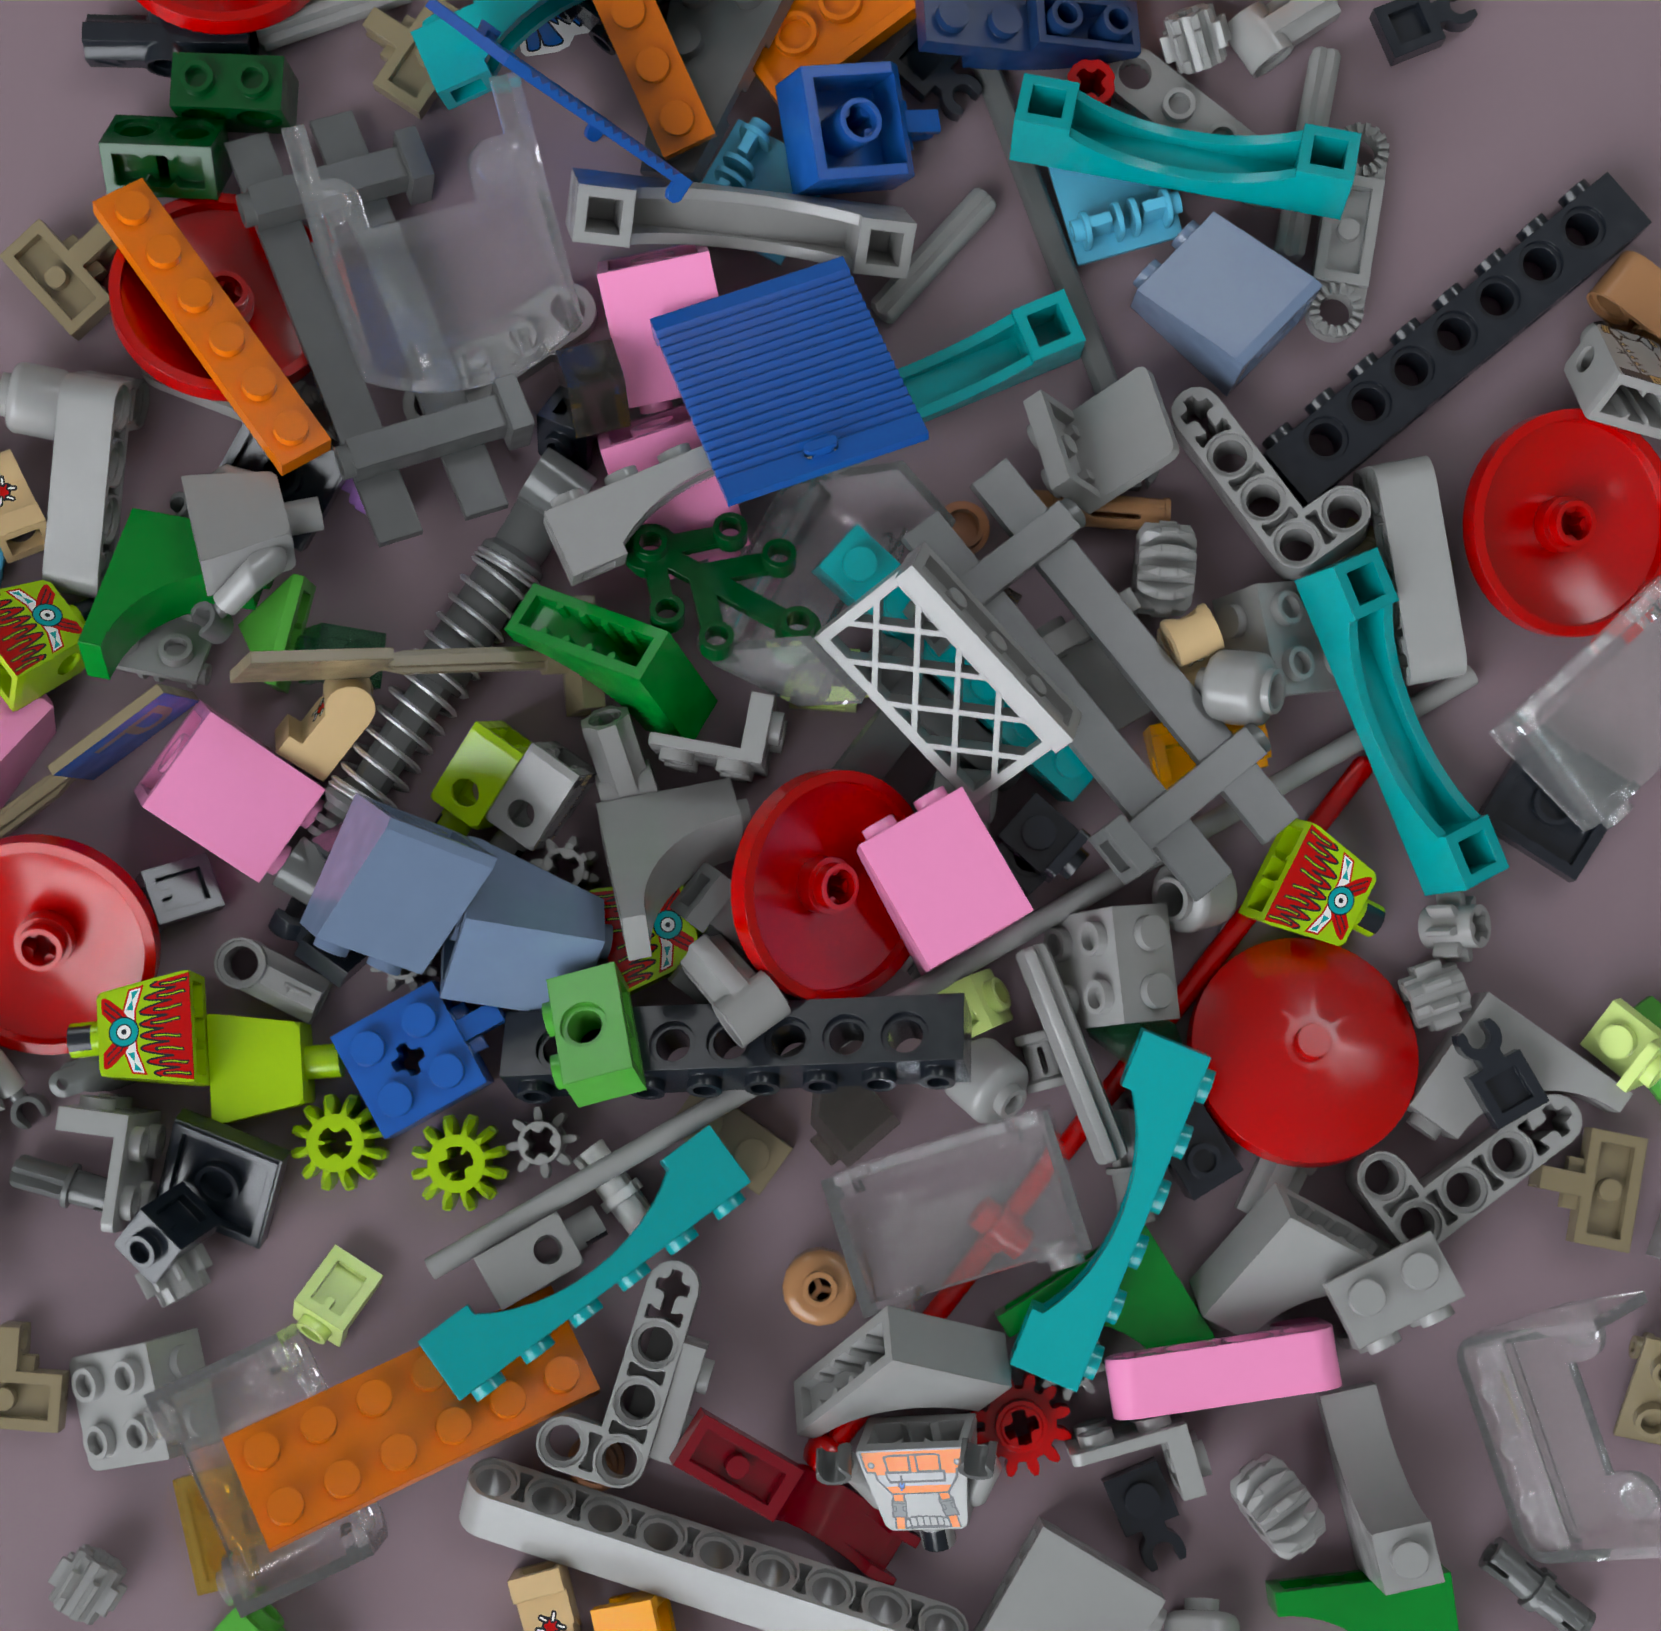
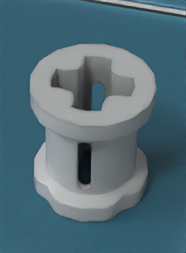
(1040, 1077)

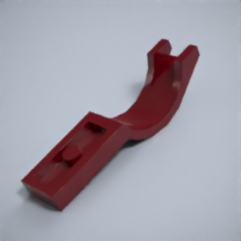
(788, 1493)

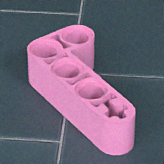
(1225, 1371)

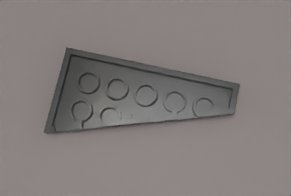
(719, 50)

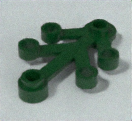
(715, 581)

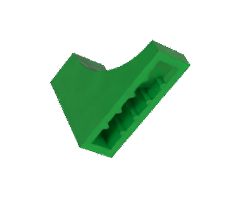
(147, 584)
(620, 656)
(1154, 1311)
(1359, 1605)

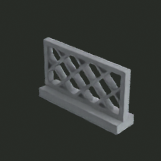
(979, 640)

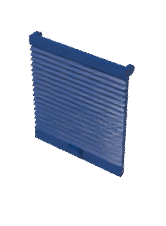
(485, 38)
(787, 378)

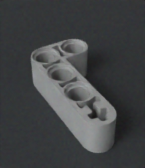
(88, 476)
(1259, 480)
(1417, 558)
(1471, 1161)
(635, 1369)

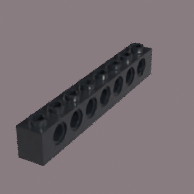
(1608, 224)
(820, 1024)

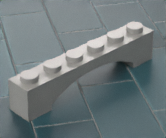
(634, 211)
(595, 526)

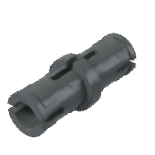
(1535, 1588)

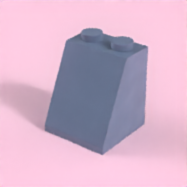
(1223, 299)
(393, 887)
(520, 934)

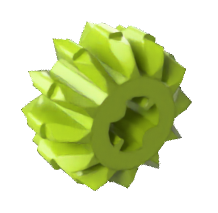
(318, 1148)
(445, 1149)

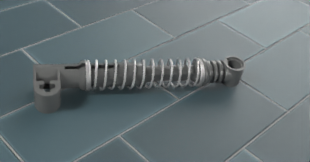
(502, 575)

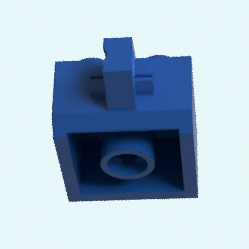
(849, 128)
(449, 1071)

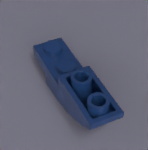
(1029, 32)

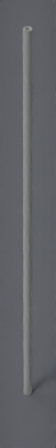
(930, 983)

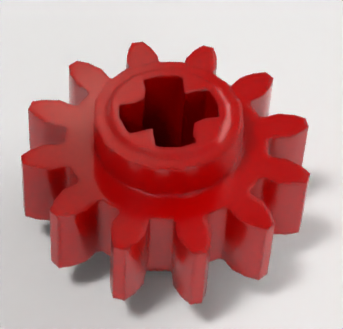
(1040, 1431)

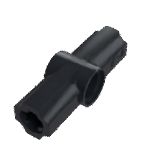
(150, 42)

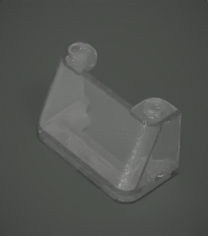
(1597, 720)
(957, 1210)
(227, 1398)

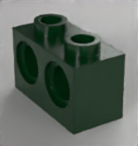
(244, 89)
(170, 153)

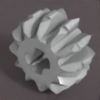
(1164, 568)
(1277, 1506)

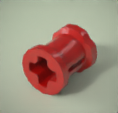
(1094, 76)

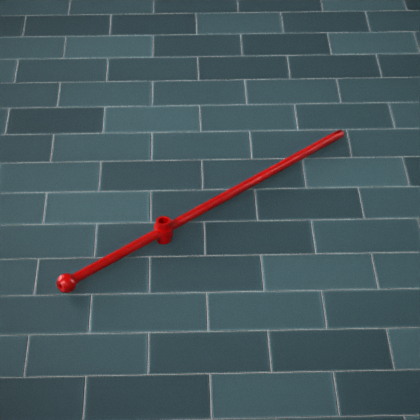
(1187, 992)

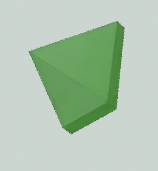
(280, 620)

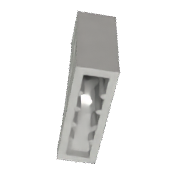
(660, 843)
(1445, 1103)
(1277, 1261)
(900, 1364)
(1384, 1521)
(1070, 1587)

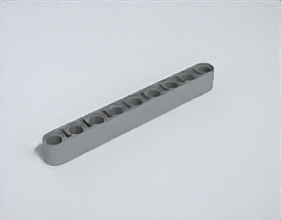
(684, 1557)

